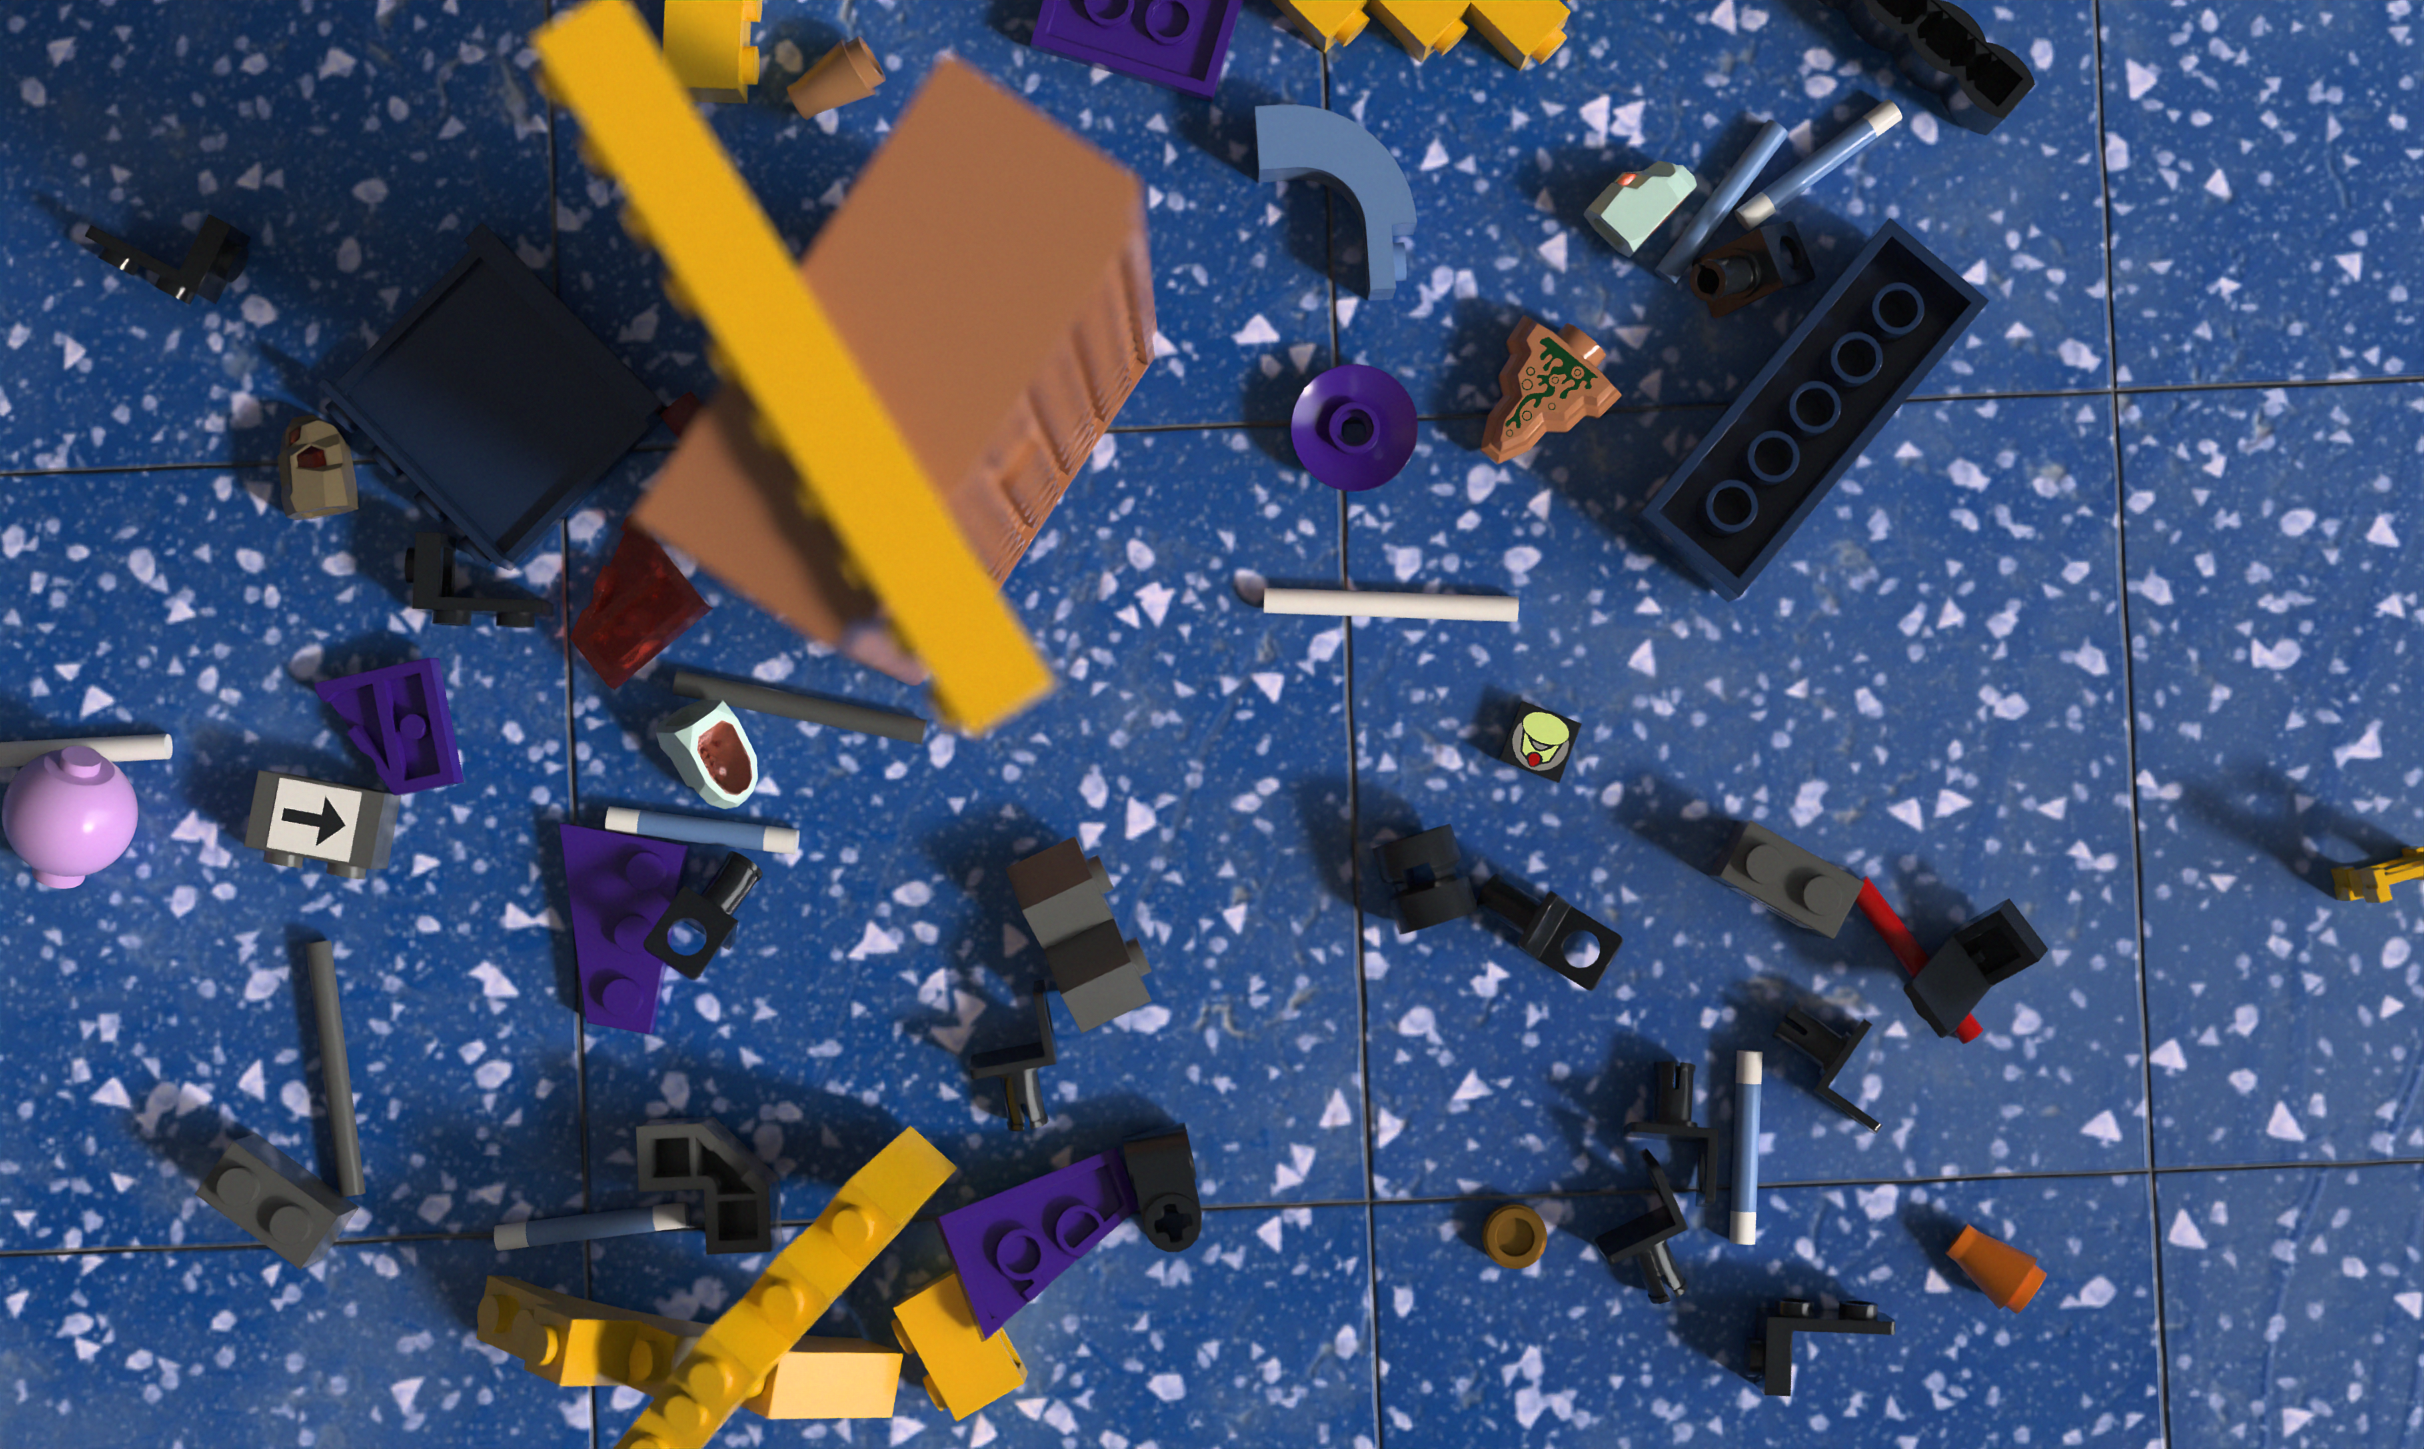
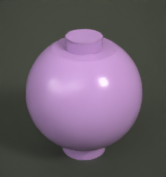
(69, 815)

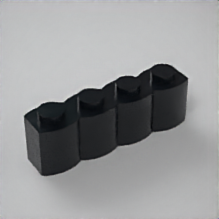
(1944, 54)

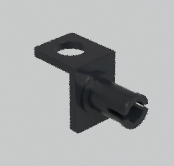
(1750, 269)
(707, 913)
(1547, 927)
(1828, 1052)
(1019, 1066)
(1673, 1123)
(1647, 1239)

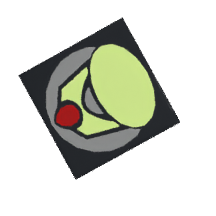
(1539, 742)

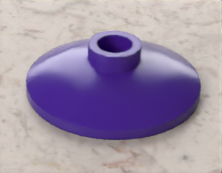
(1359, 395)

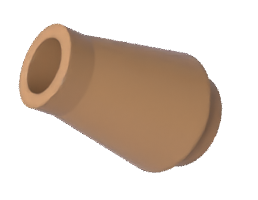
(838, 78)

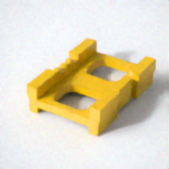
(2374, 880)

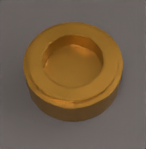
(1514, 1235)

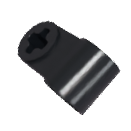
(1162, 1175)

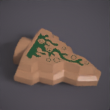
(1545, 388)

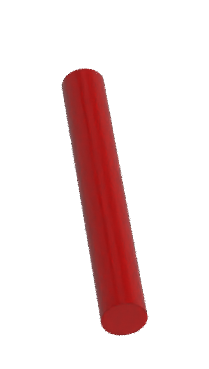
(1903, 944)

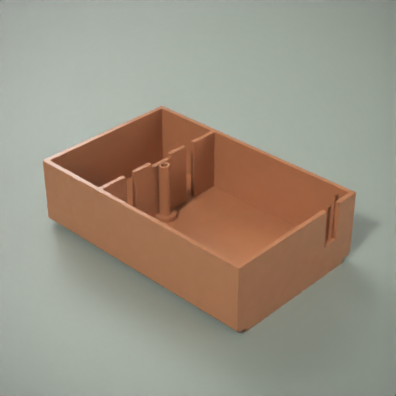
(1000, 321)

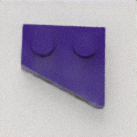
(401, 723)

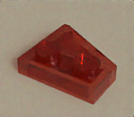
(636, 607)

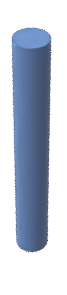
(1721, 202)

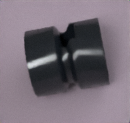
(1433, 900)

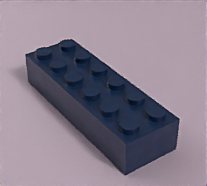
(1809, 410)

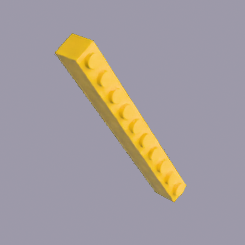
(793, 364)

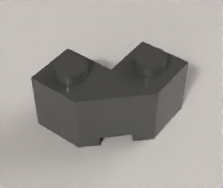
(1079, 934)
(738, 1188)

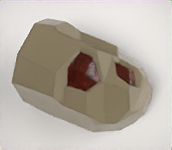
(316, 470)

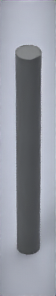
(800, 707)
(335, 1068)

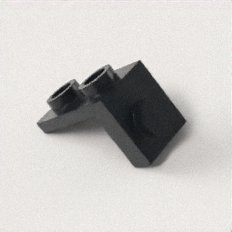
(212, 262)
(432, 574)
(1971, 963)
(1770, 1351)

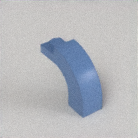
(1339, 153)

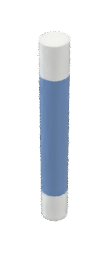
(1818, 164)
(702, 830)
(1745, 1147)
(591, 1226)

